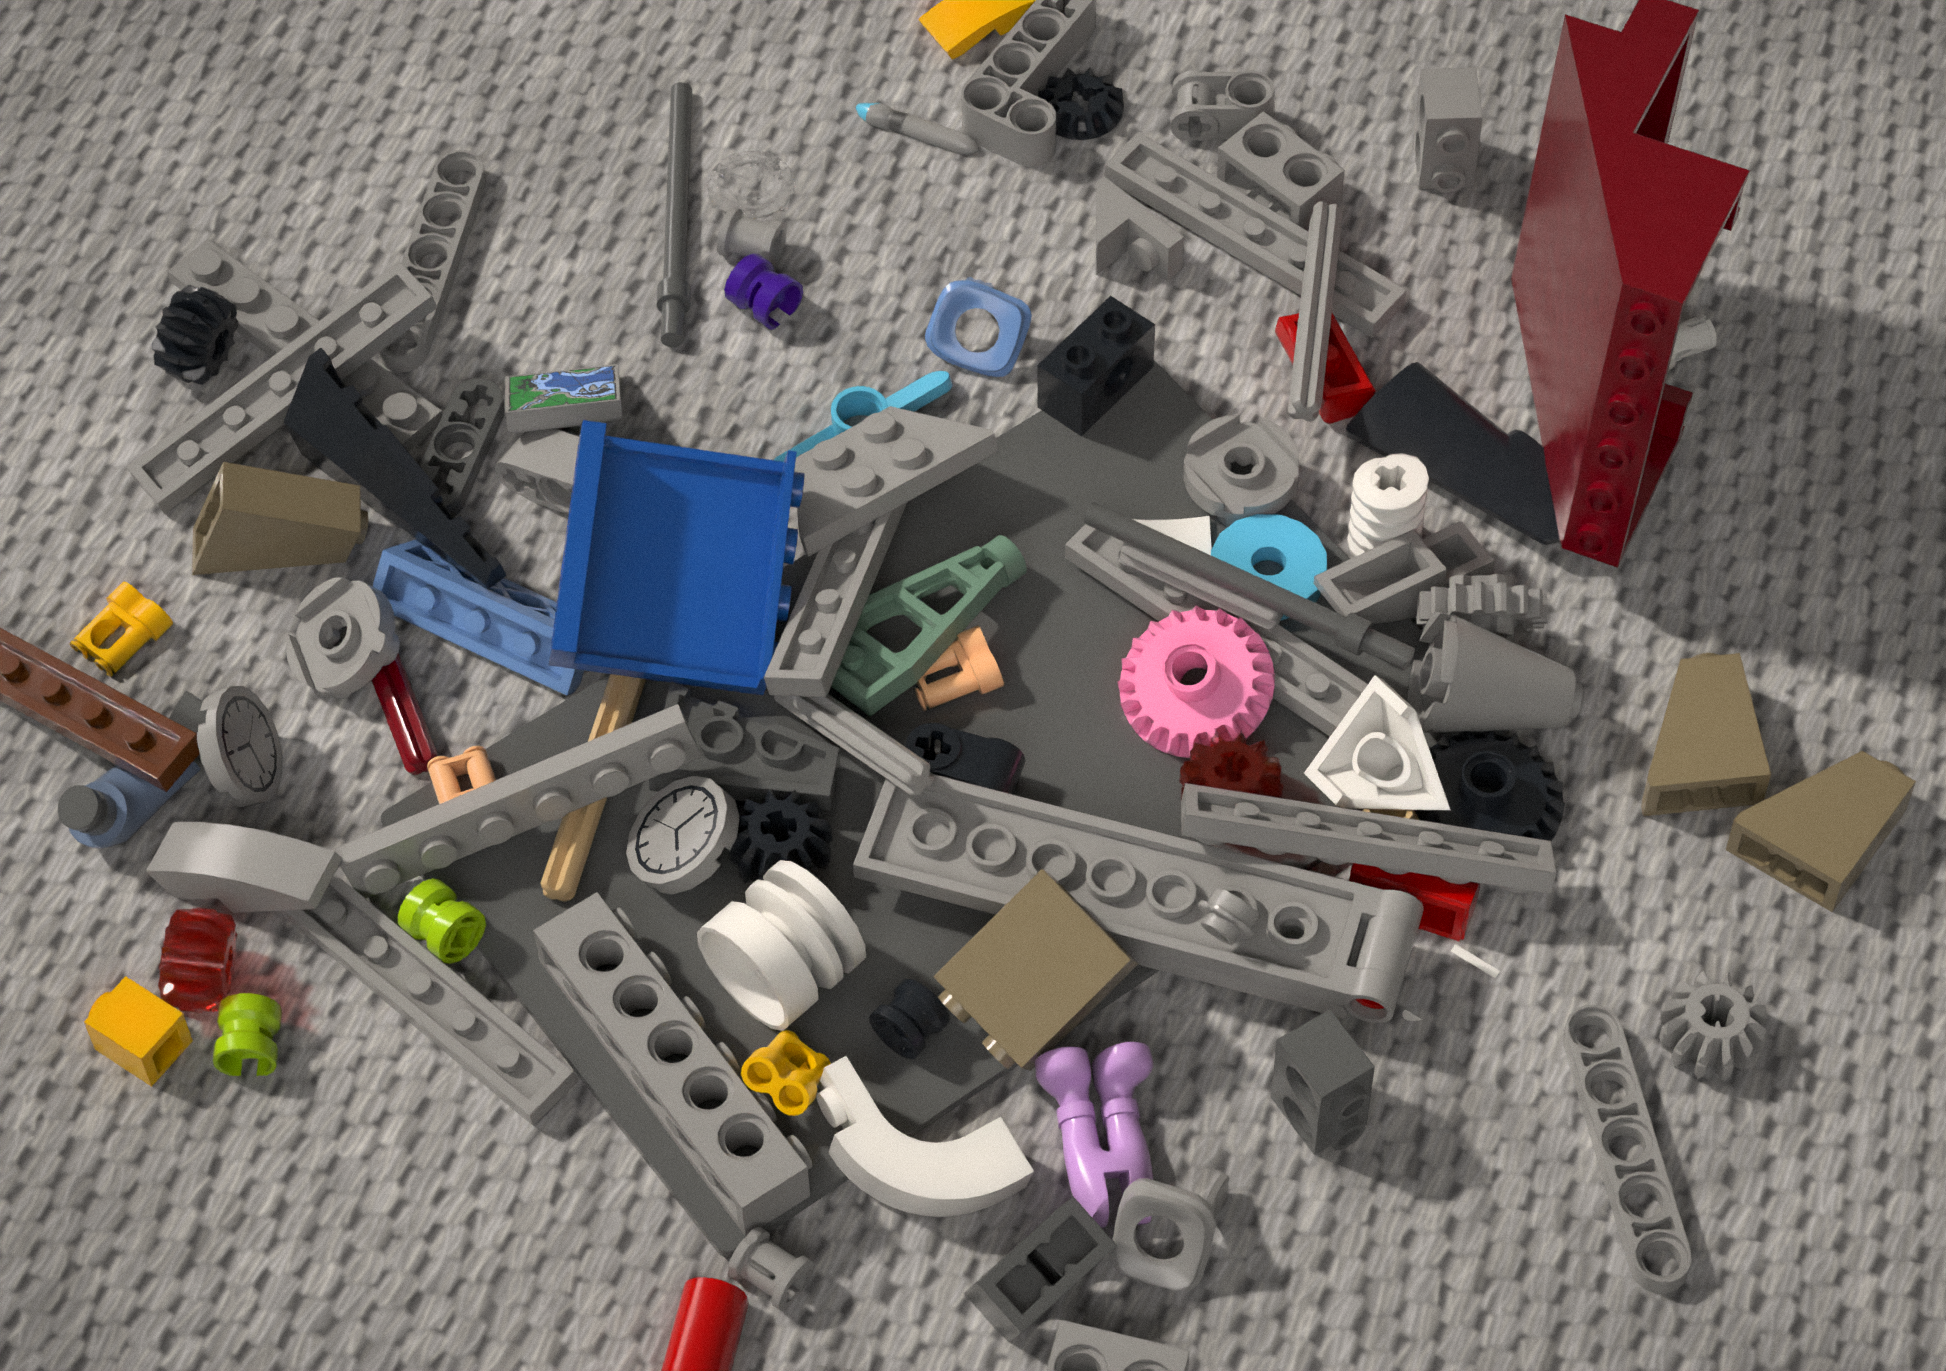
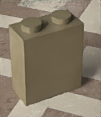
(1033, 972)

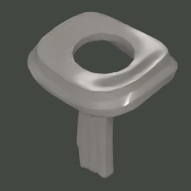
(1188, 1211)

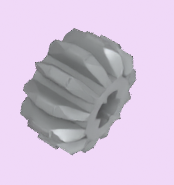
(1737, 1030)

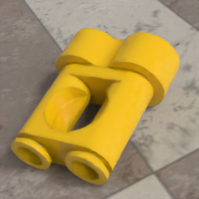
(128, 609)
(786, 1072)

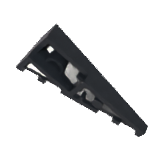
(356, 449)

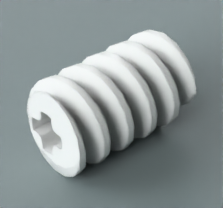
(1386, 501)

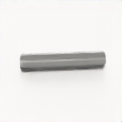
(1199, 587)

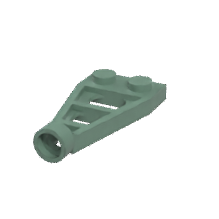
(875, 675)

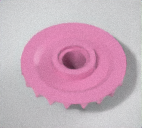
(1227, 700)

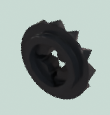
(1104, 105)

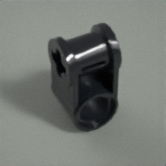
(968, 757)

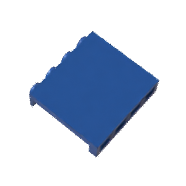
(674, 562)

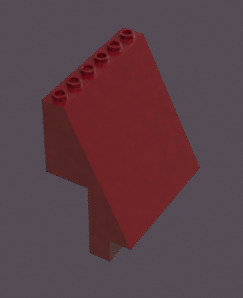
(1607, 265)

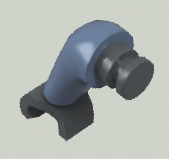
(119, 801)

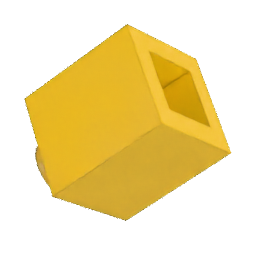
(137, 1030)

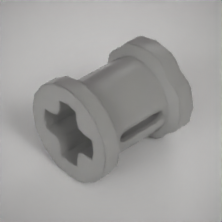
(749, 236)
(770, 1268)

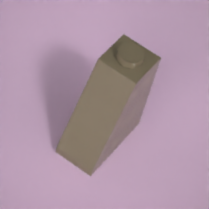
(275, 521)
(1707, 742)
(1824, 827)

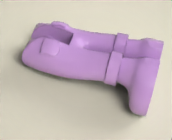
(1116, 1073)

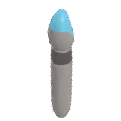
(883, 116)

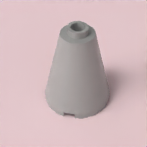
(1487, 682)

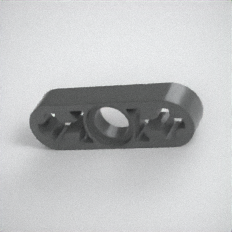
(455, 428)

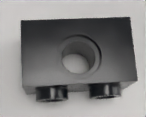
(1095, 365)

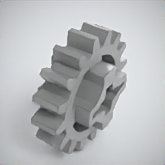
(1488, 603)

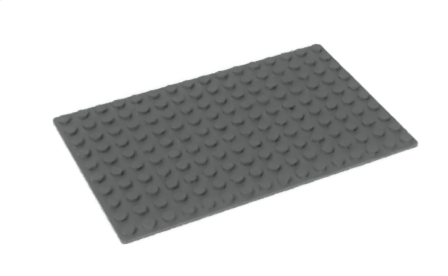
(1060, 662)

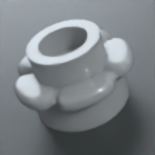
(1228, 917)

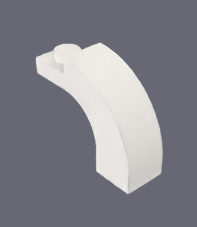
(913, 1173)

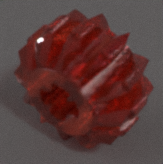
(1233, 767)
(197, 959)

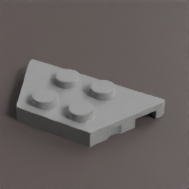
(880, 468)

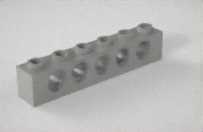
(748, 1187)

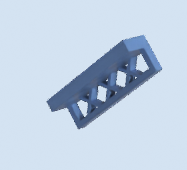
(493, 622)

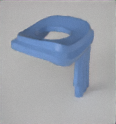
(967, 294)

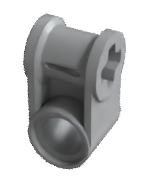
(1223, 103)

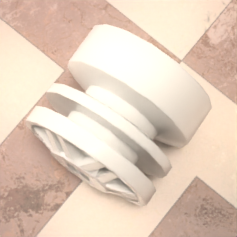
(781, 945)

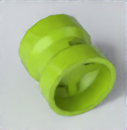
(436, 916)
(247, 1029)

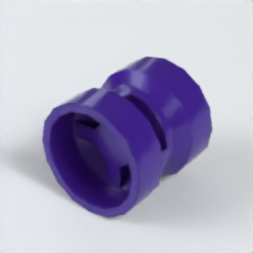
(759, 288)

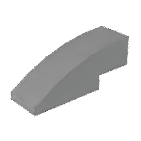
(1388, 578)
(242, 867)

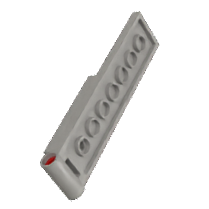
(1146, 891)

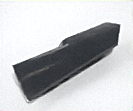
(1460, 450)

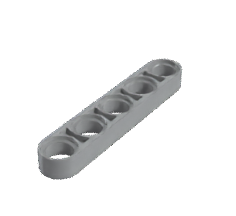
(443, 240)
(1621, 1176)

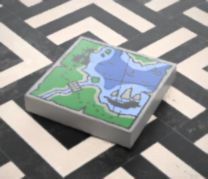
(562, 398)

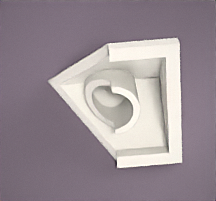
(1378, 757)

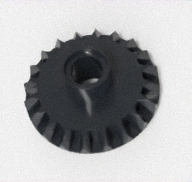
(1525, 786)

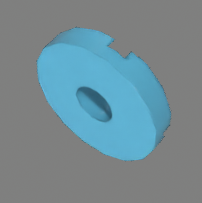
(1277, 540)

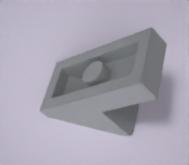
(1131, 227)

